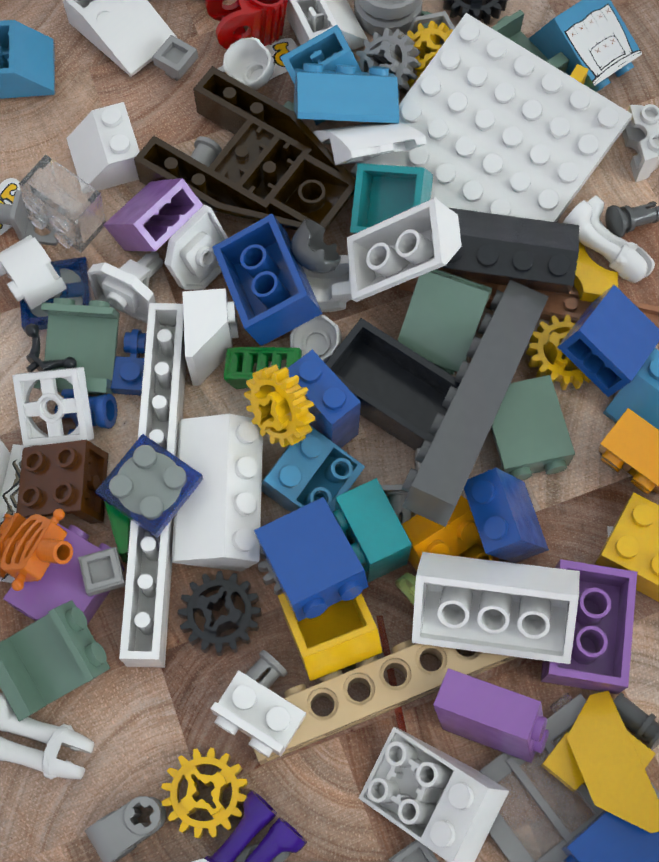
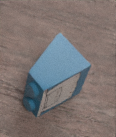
(590, 36)

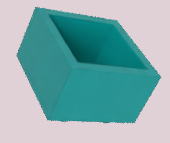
(386, 192)
(372, 529)

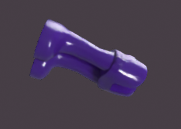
(256, 816)

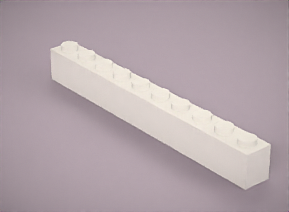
(151, 557)

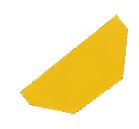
(612, 764)

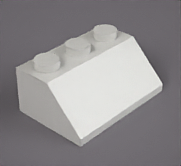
(402, 248)

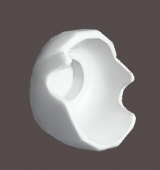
(249, 62)
(317, 334)

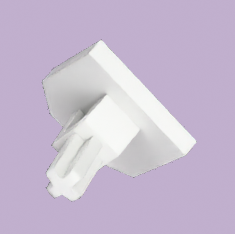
(191, 252)
(126, 286)

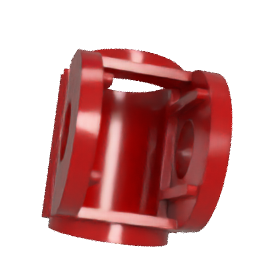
(262, 17)

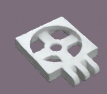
(79, 404)

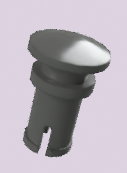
(625, 218)
(638, 721)

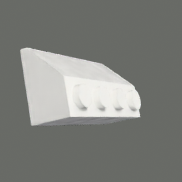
(225, 508)
(495, 607)

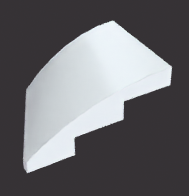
(369, 140)

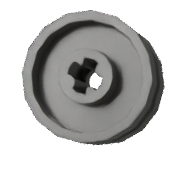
(382, 14)

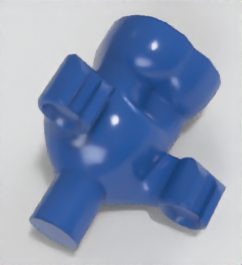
(102, 409)

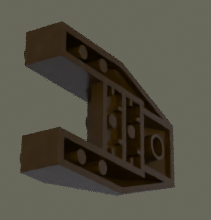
(266, 166)

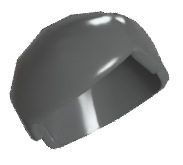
(311, 249)

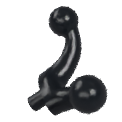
(32, 330)

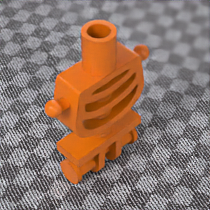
(31, 546)

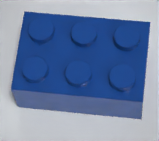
(266, 280)

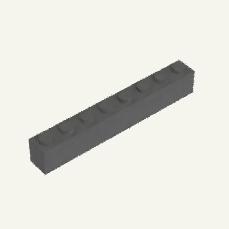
(474, 405)

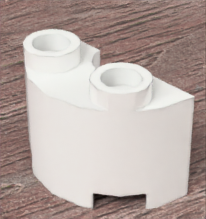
(643, 137)
(30, 272)
(332, 288)

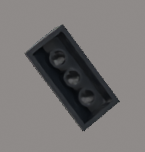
(515, 249)

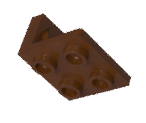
(63, 479)

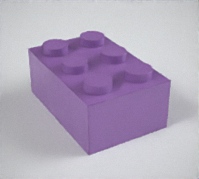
(601, 630)

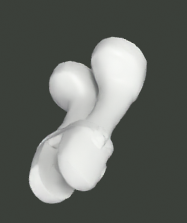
(623, 256)
(50, 734)

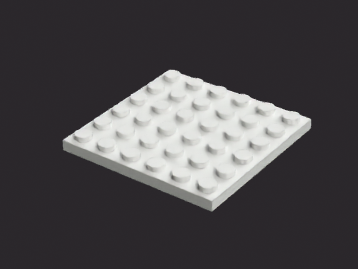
(504, 127)

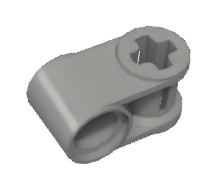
(120, 830)

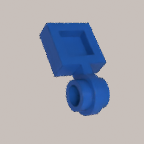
(129, 370)

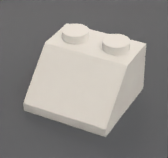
(105, 148)
(208, 331)

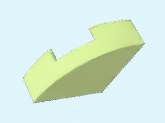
(406, 584)

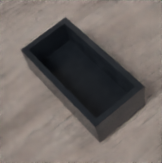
(392, 382)

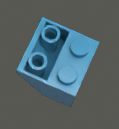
(327, 49)
(25, 61)
(309, 472)

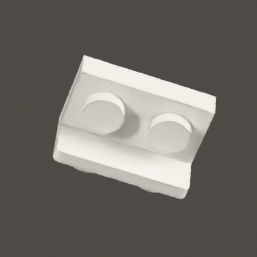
(258, 714)

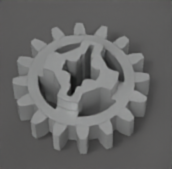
(391, 51)

